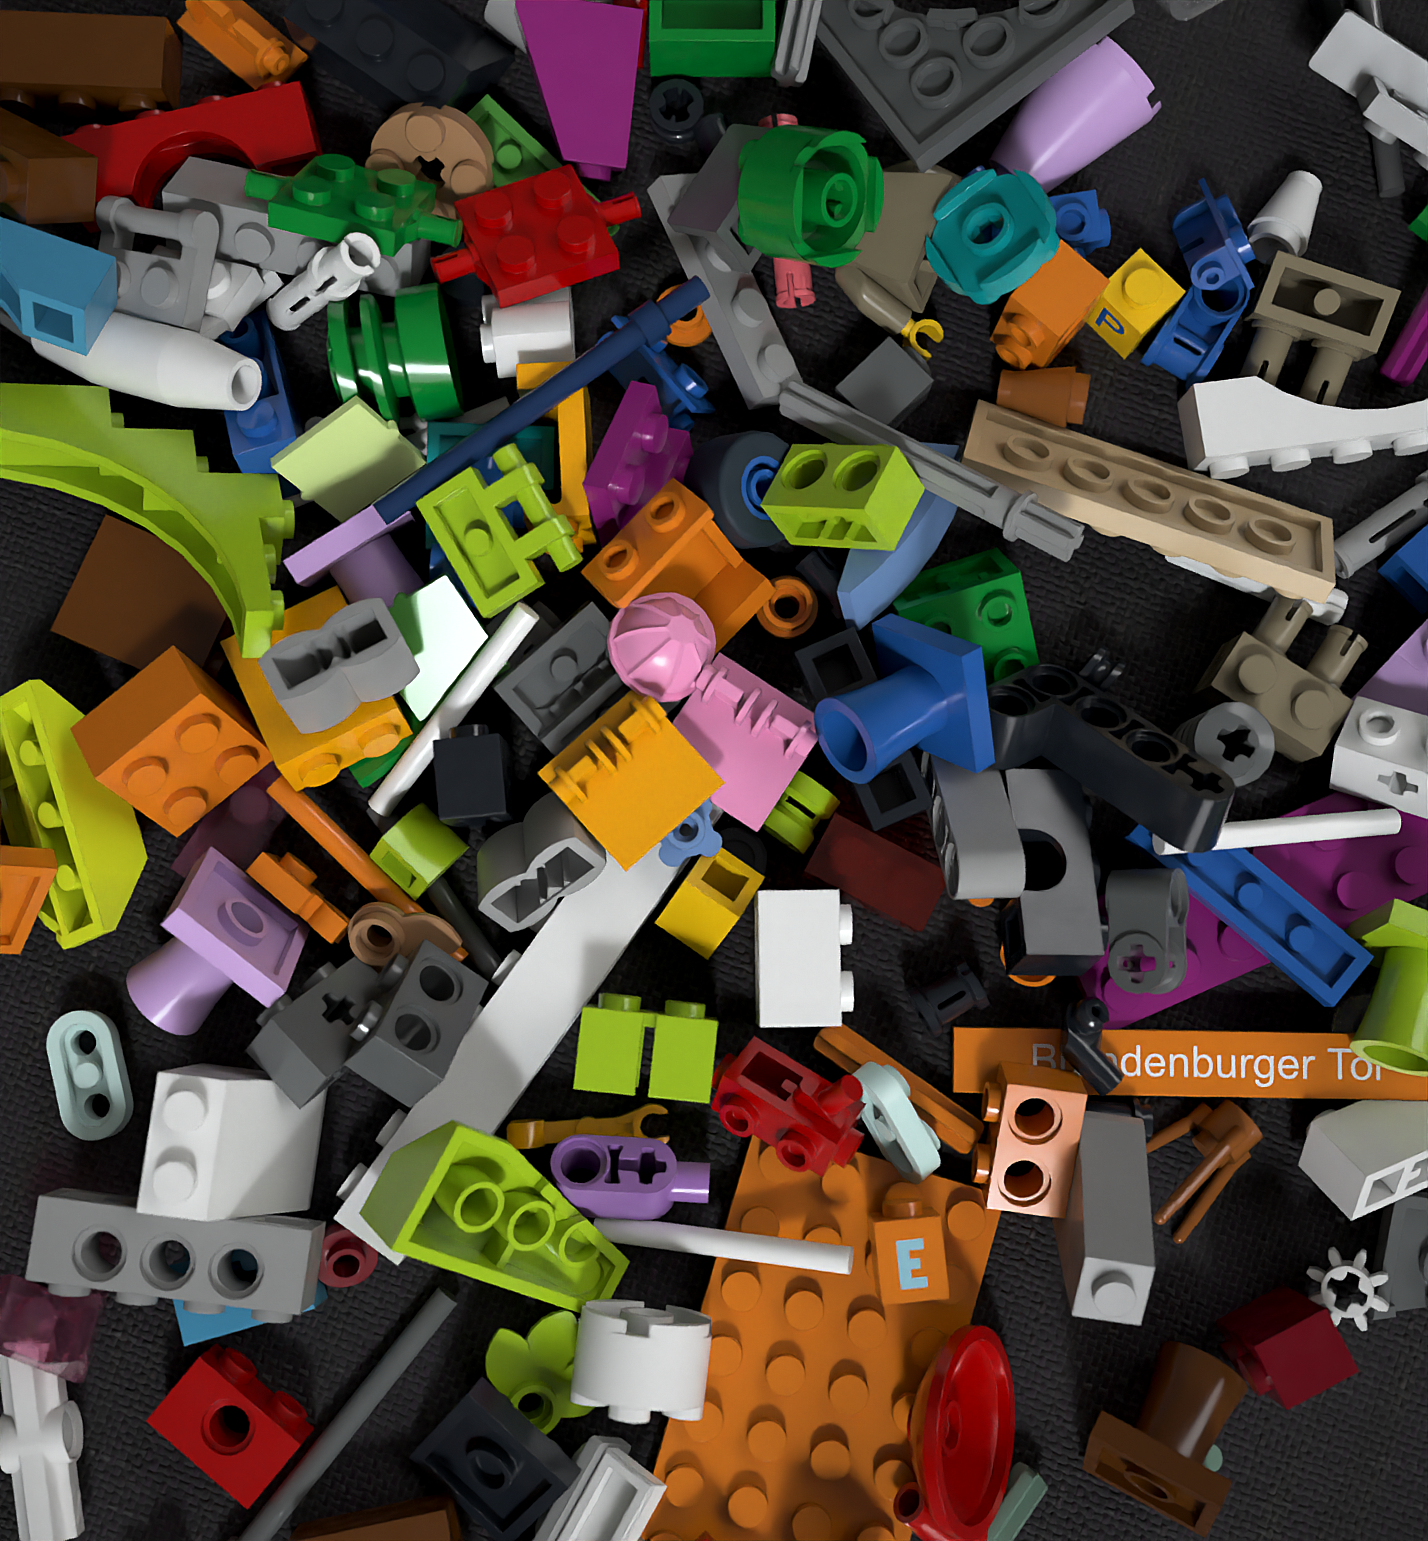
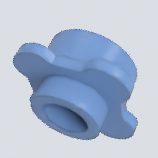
(701, 841)

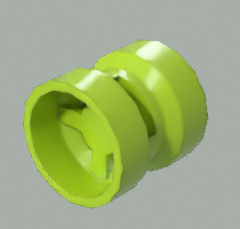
(791, 824)

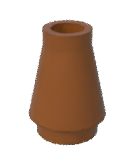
(1046, 394)

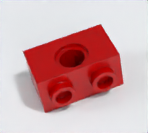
(195, 1423)

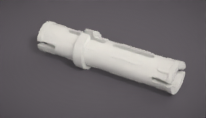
(328, 277)

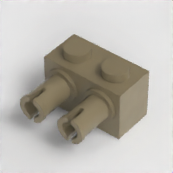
(1321, 306)
(1297, 702)

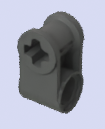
(1147, 920)

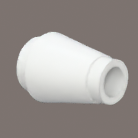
(1286, 218)

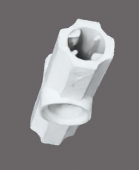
(40, 1449)

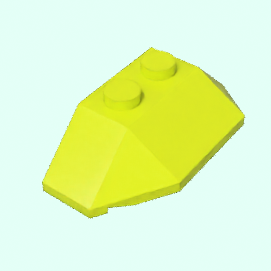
(60, 806)

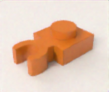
(291, 883)

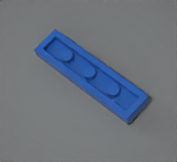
(1267, 916)

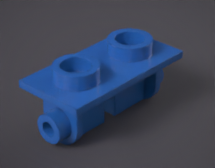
(1212, 241)
(677, 387)

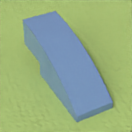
(879, 576)

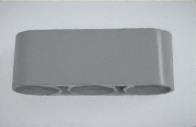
(973, 831)

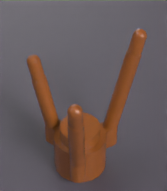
(1225, 1143)

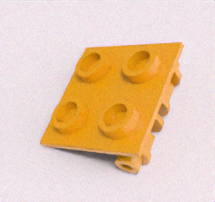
(631, 778)

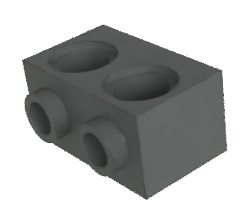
(416, 1022)

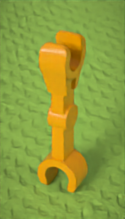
(538, 1133)

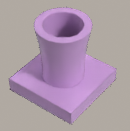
(359, 558)
(222, 935)

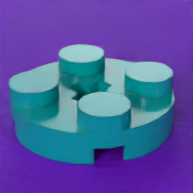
(1013, 256)

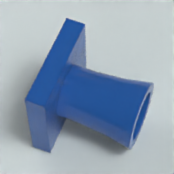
(925, 698)

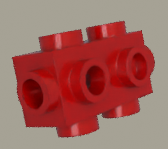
(789, 1108)

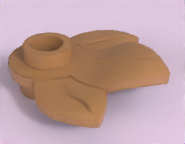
(405, 929)

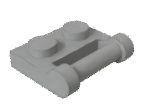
(156, 285)

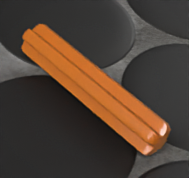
(943, 1115)

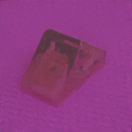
(48, 1328)

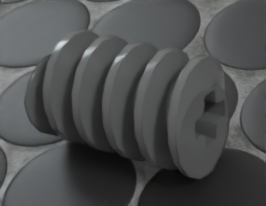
(1231, 738)

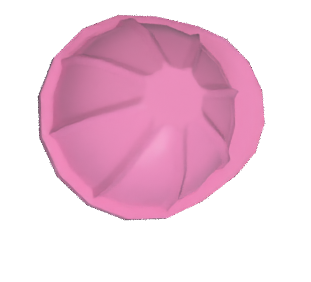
(661, 645)

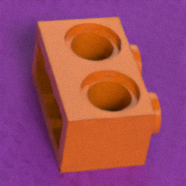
(1048, 310)
(1044, 1138)

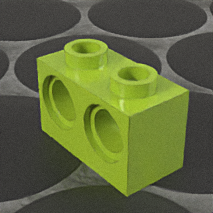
(843, 496)

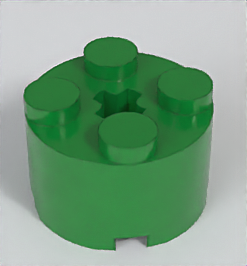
(808, 194)

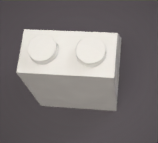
(228, 1145)

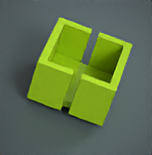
(613, 1048)

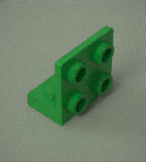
(978, 602)

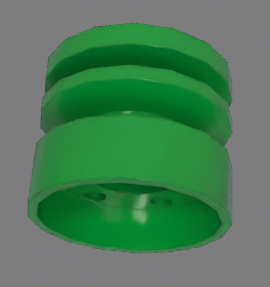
(396, 356)

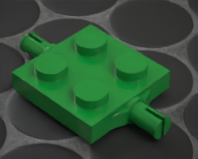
(341, 198)

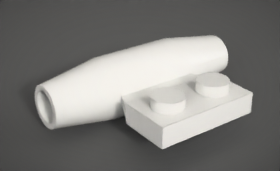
(171, 361)

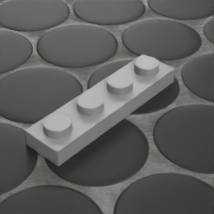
(735, 307)

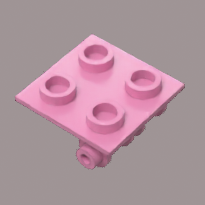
(747, 736)

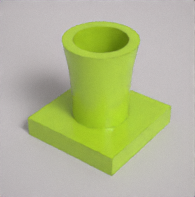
(1397, 1016)

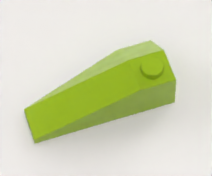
(490, 1215)

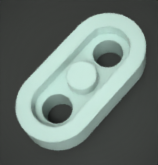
(83, 1076)
(895, 1124)

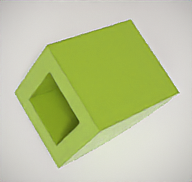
(418, 850)

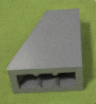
(1108, 1222)

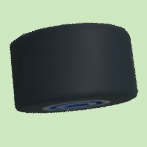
(733, 479)

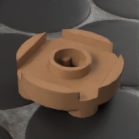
(440, 135)

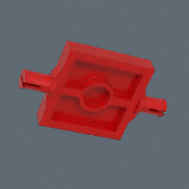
(536, 236)

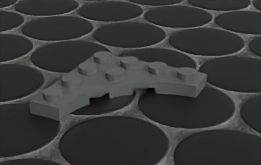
(954, 70)

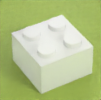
(800, 958)

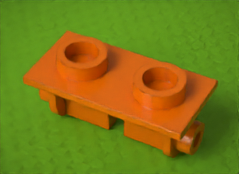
(242, 40)

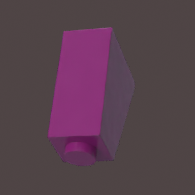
(585, 78)

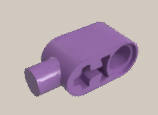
(631, 1159)

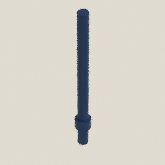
(646, 326)

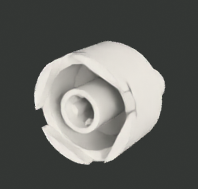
(641, 1360)

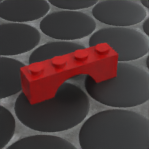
(258, 129)

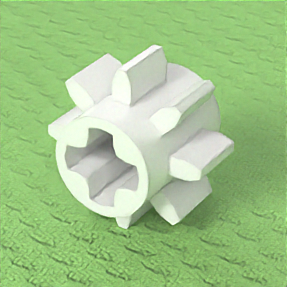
(1338, 1270)

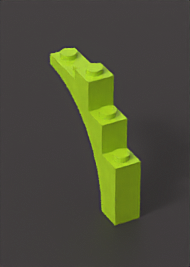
(218, 521)

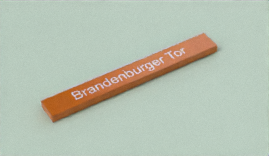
(1194, 1063)

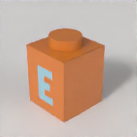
(908, 1253)

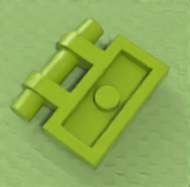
(480, 539)

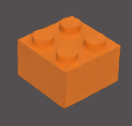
(172, 742)

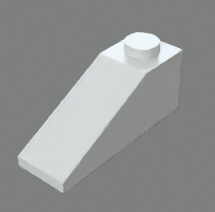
(1368, 1153)

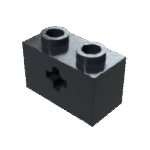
(475, 778)

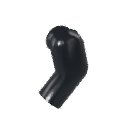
(1082, 1043)

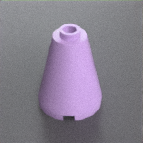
(1076, 116)

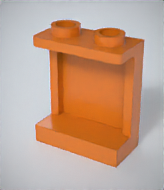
(681, 551)

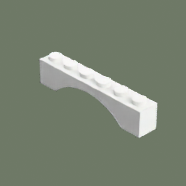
(1255, 424)

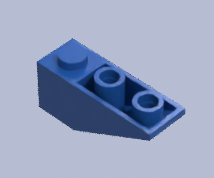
(274, 417)

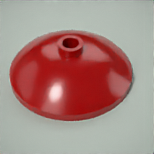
(964, 1432)

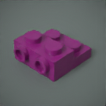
(634, 461)

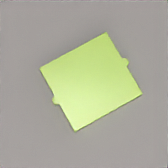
(348, 459)

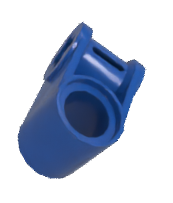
(1195, 333)

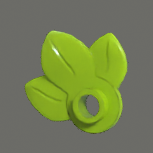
(538, 1366)

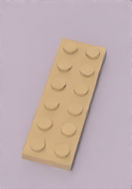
(1155, 502)

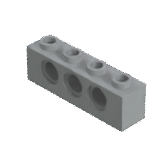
(69, 1257)

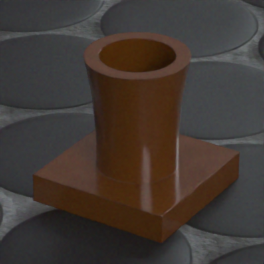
(1166, 1447)

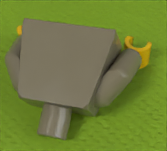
(893, 268)

